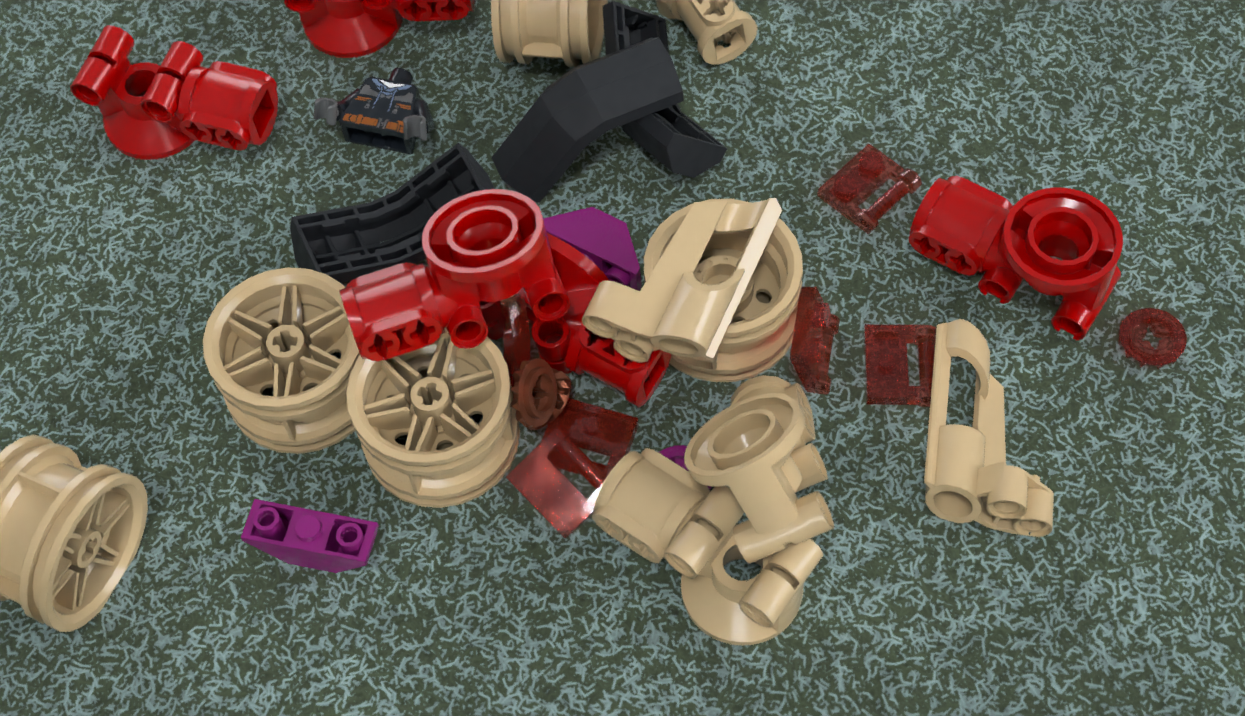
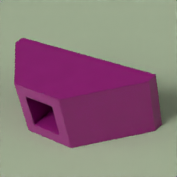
(600, 239)
(309, 536)

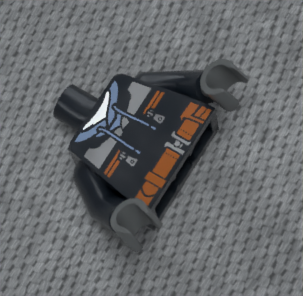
(381, 113)

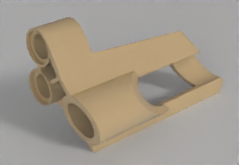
(673, 307)
(967, 464)

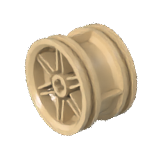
(548, 30)
(759, 329)
(282, 336)
(431, 401)
(64, 531)

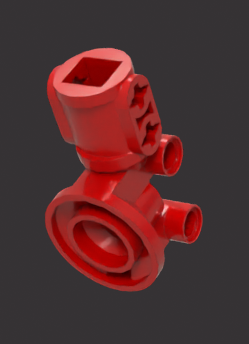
(366, 26)
(167, 107)
(983, 232)
(475, 252)
(570, 345)

